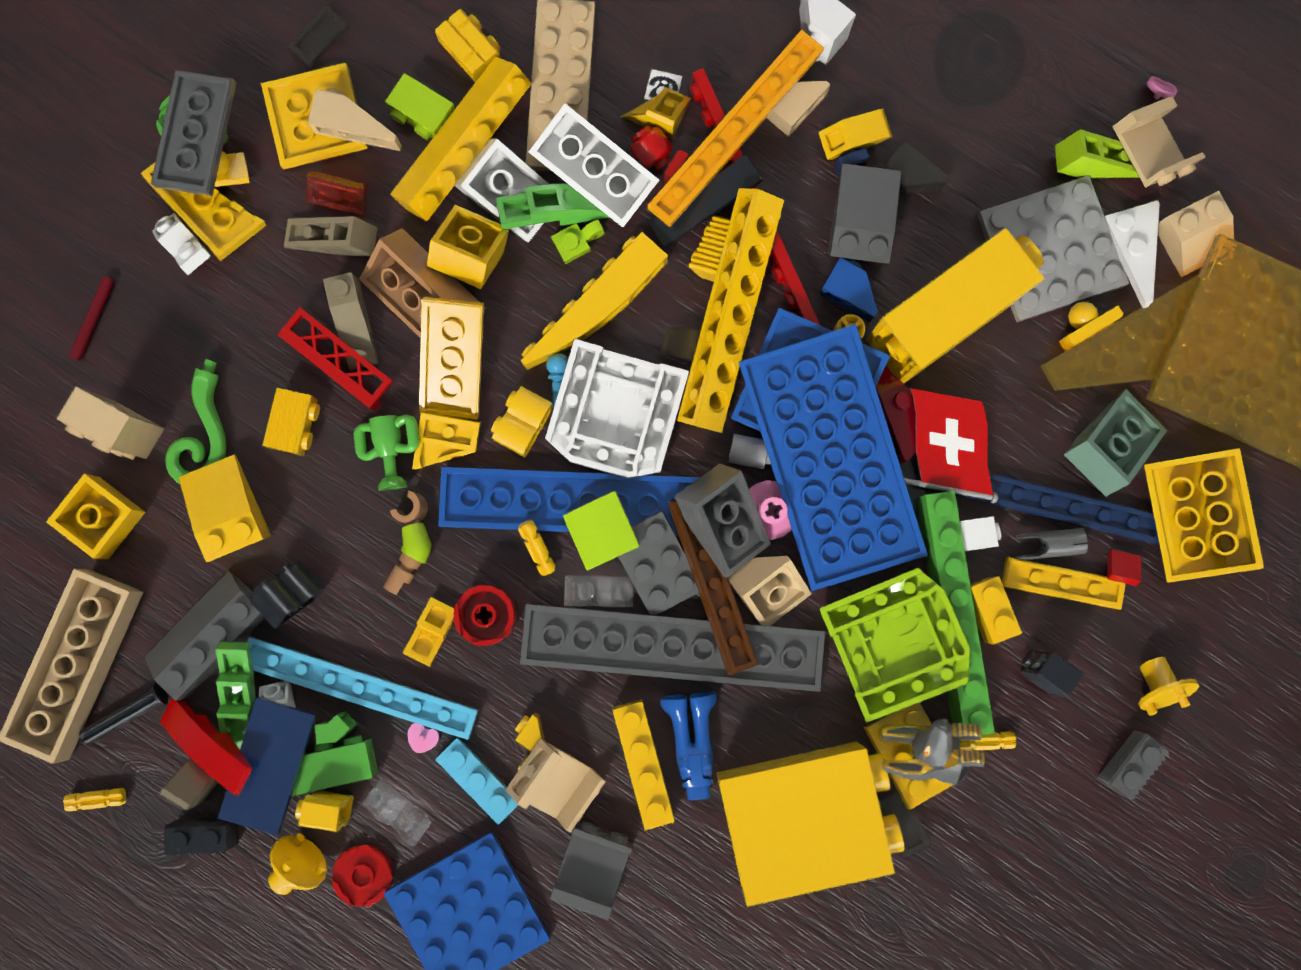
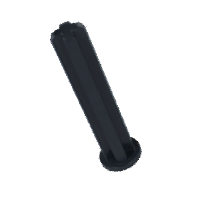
(124, 714)

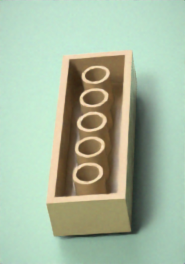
(70, 666)

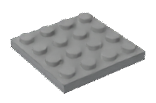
(1072, 239)

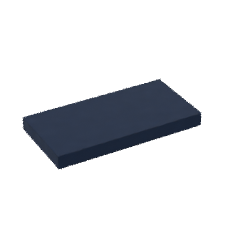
(275, 750)

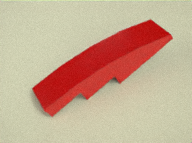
(205, 746)

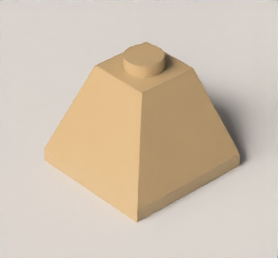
(769, 587)

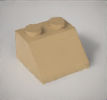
(1191, 231)

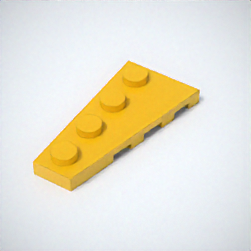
(214, 219)

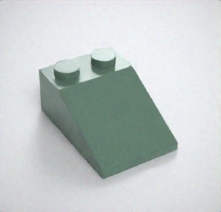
(1116, 443)

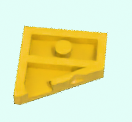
(444, 439)

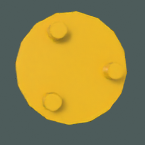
(1164, 686)
(296, 864)

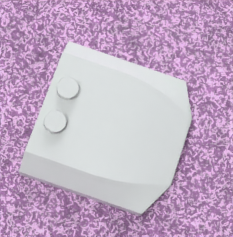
(615, 411)

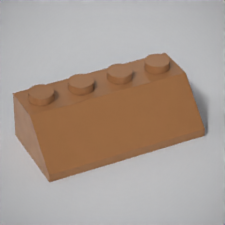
(402, 278)

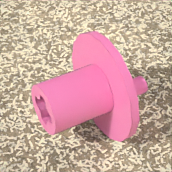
(771, 508)

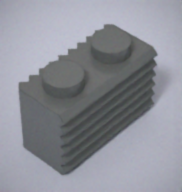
(1133, 764)

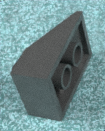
(865, 213)
(724, 518)

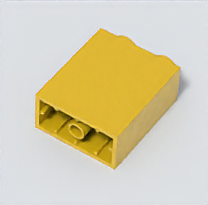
(957, 304)
(809, 822)

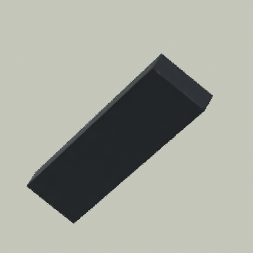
(714, 197)

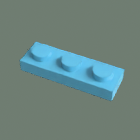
(477, 780)

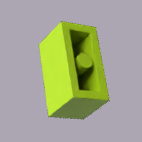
(418, 107)

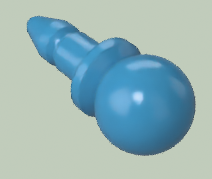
(556, 366)

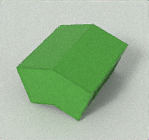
(335, 729)

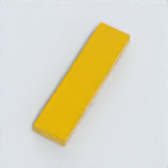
(1063, 583)

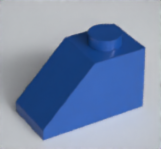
(850, 289)

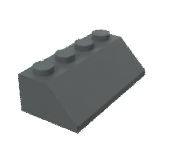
(188, 650)

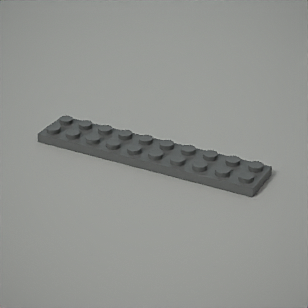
(666, 648)

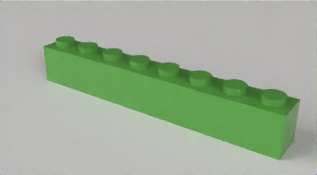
(948, 569)

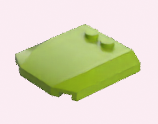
(899, 643)

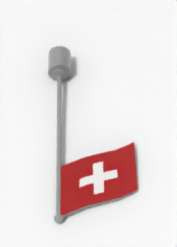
(948, 446)

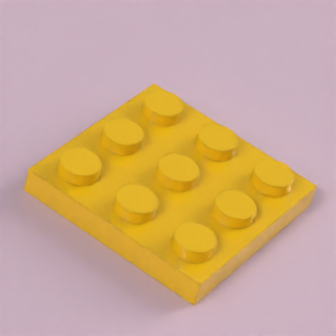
(289, 109)

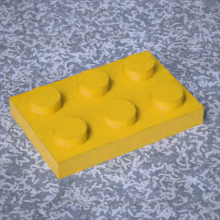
(912, 791)

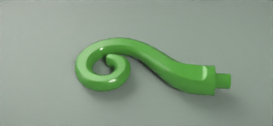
(202, 392)

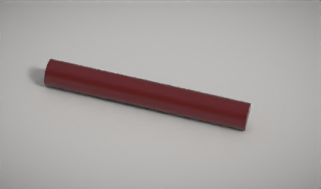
(91, 318)

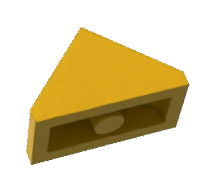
(661, 111)

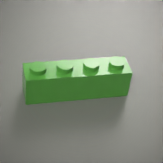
(336, 765)

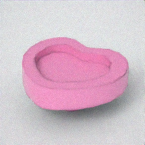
(1161, 88)
(422, 738)

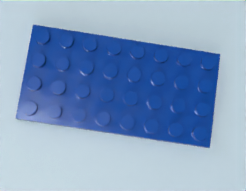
(833, 457)

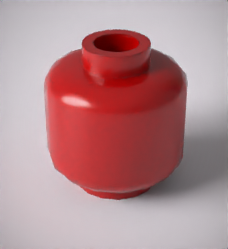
(651, 147)

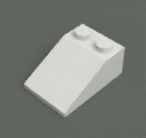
(498, 174)

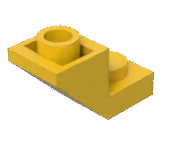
(854, 133)
(529, 732)

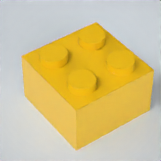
(467, 246)
(95, 517)

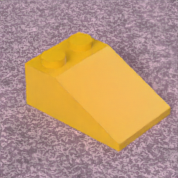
(222, 508)

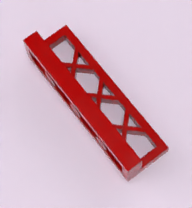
(334, 371)

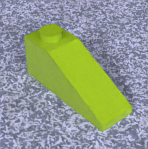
(1093, 156)

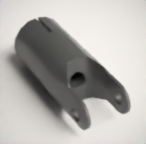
(1057, 543)

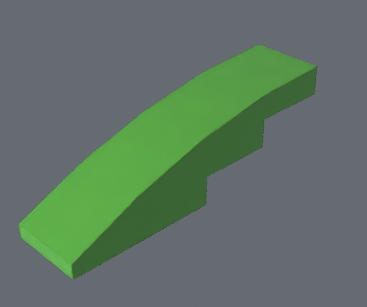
(235, 688)

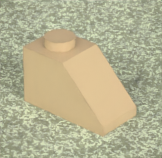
(798, 105)

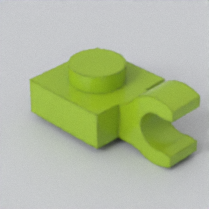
(574, 242)

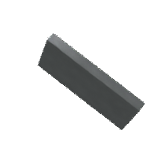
(193, 133)

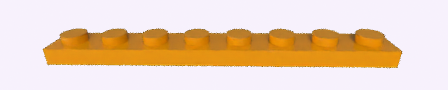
(735, 128)

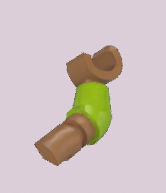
(415, 546)

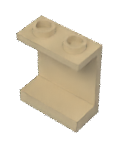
(1152, 145)
(555, 784)

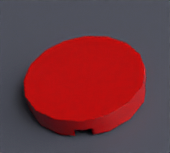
(371, 875)

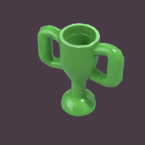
(387, 444)

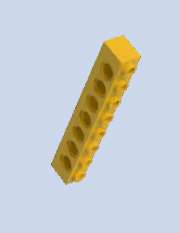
(730, 309)

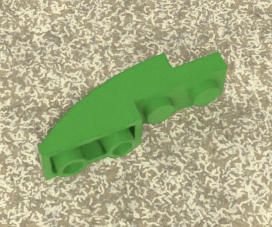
(546, 204)

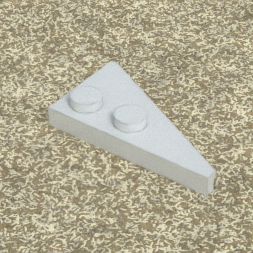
(1136, 244)

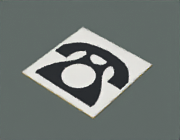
(659, 80)

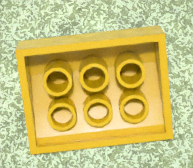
(1203, 516)

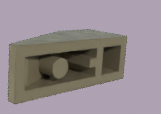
(331, 235)
(351, 316)

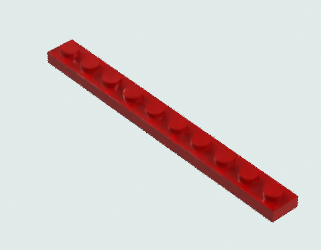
(784, 270)

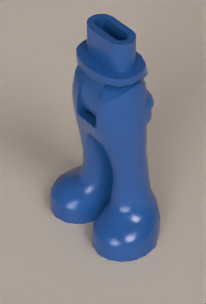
(695, 758)

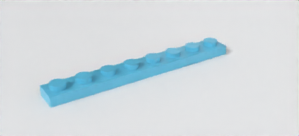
(362, 688)

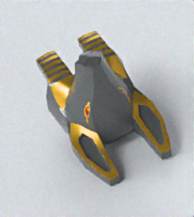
(934, 751)

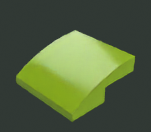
(601, 530)

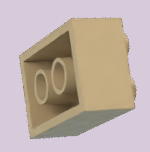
(109, 425)

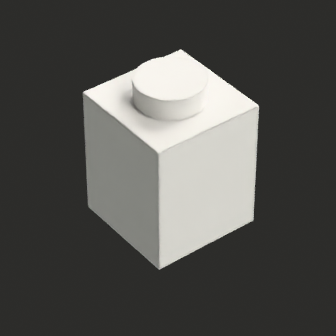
(980, 533)

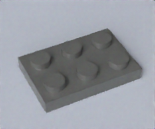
(659, 566)

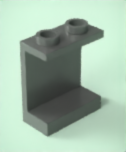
(592, 870)

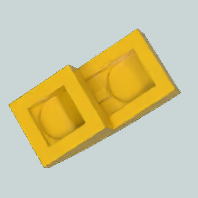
(430, 632)

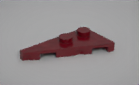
(899, 413)

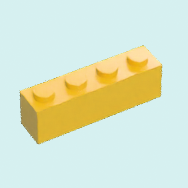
(643, 764)

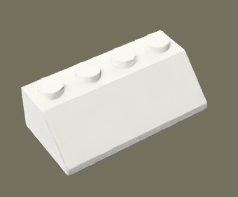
(593, 165)

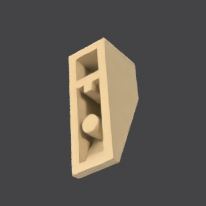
(341, 118)

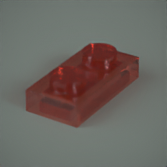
(336, 192)

